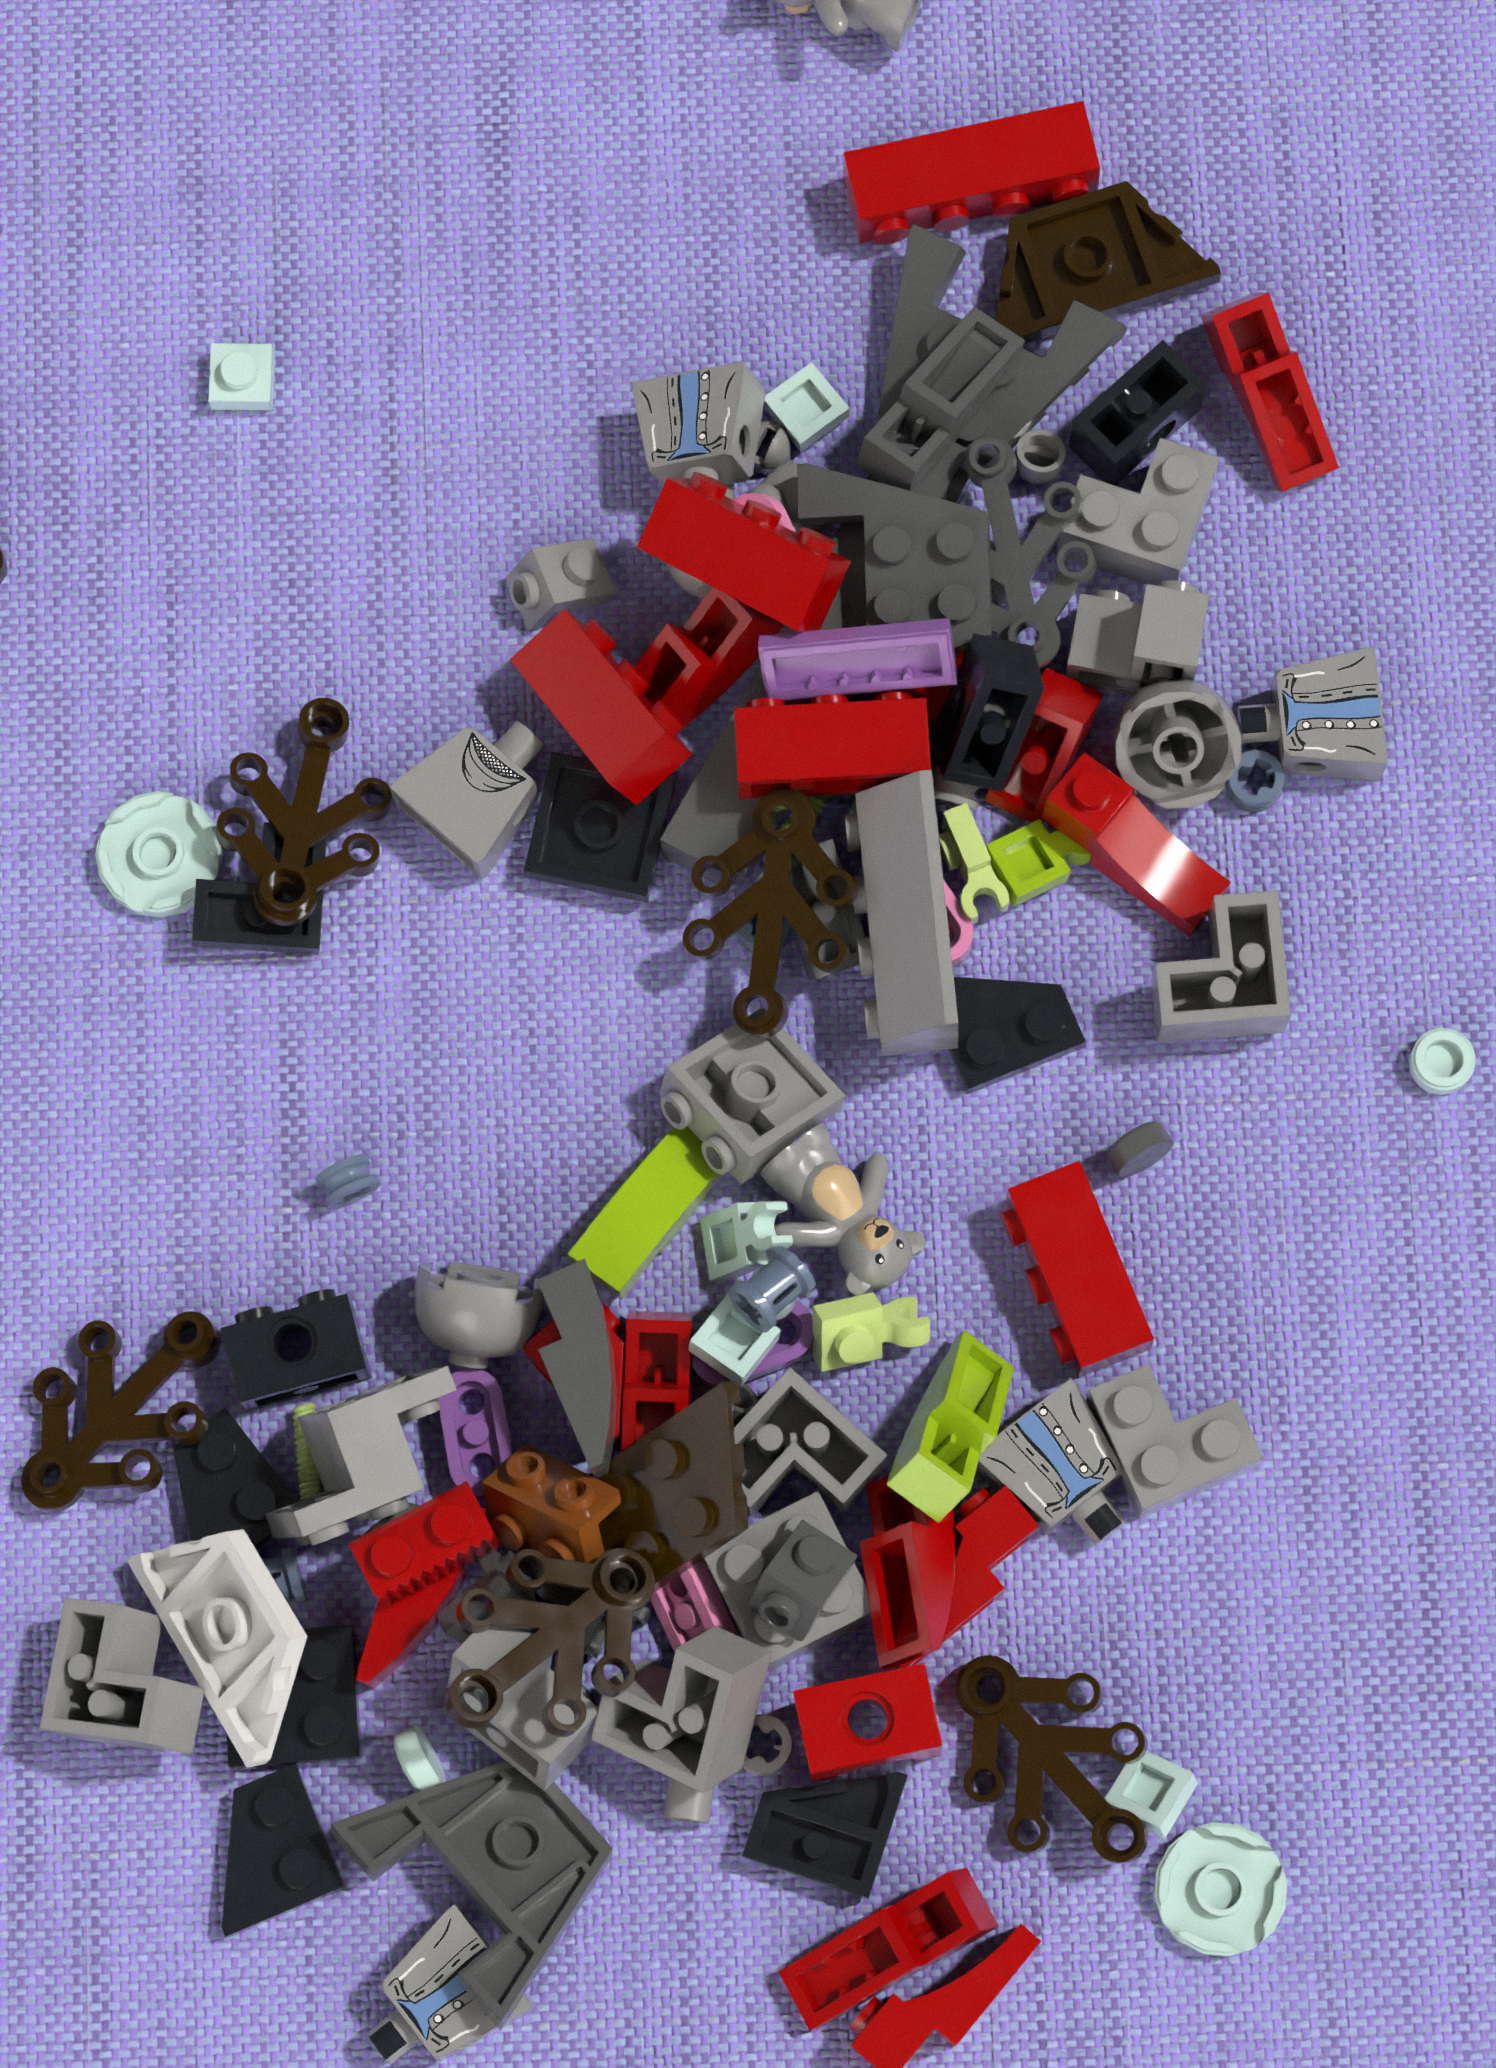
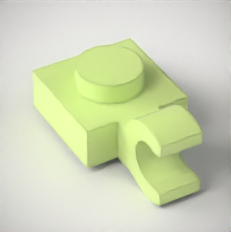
(965, 849)
(855, 1328)

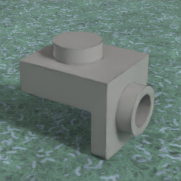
(559, 579)

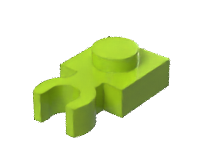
(1034, 860)

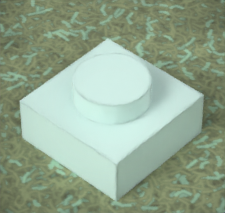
(241, 376)
(806, 407)
(1153, 1791)

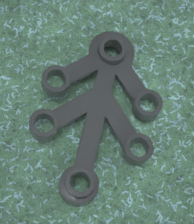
(1016, 564)

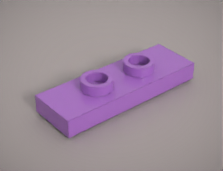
(858, 659)

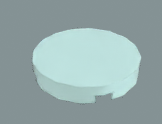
(156, 853)
(1220, 1889)

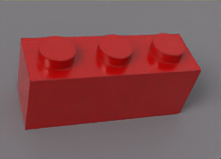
(744, 551)
(603, 705)
(830, 743)
(1076, 1270)

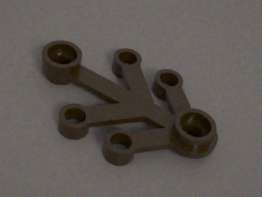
(302, 824)
(772, 900)
(112, 1417)
(558, 1630)
(1043, 1751)

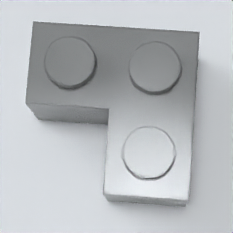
(1146, 532)
(1135, 644)
(1236, 989)
(804, 1433)
(1168, 1458)
(105, 1682)
(692, 1717)
(518, 1727)

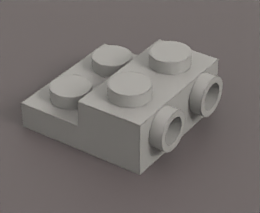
(747, 1097)

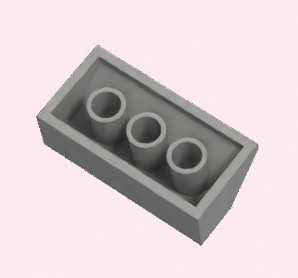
(905, 917)

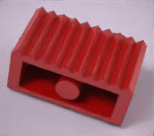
(424, 1544)

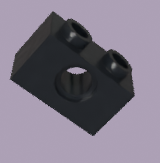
(1136, 412)
(988, 712)
(333, 1361)

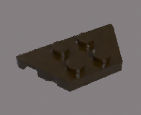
(1096, 251)
(680, 1488)

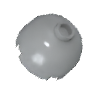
(1177, 743)
(476, 1311)

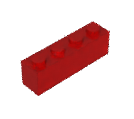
(971, 173)

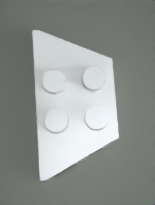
(229, 1631)

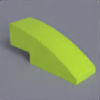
(646, 1212)
(952, 1427)

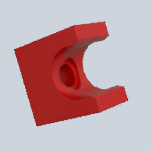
(835, 1749)

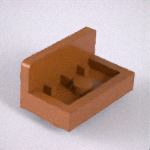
(548, 1506)

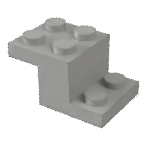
(362, 1457)

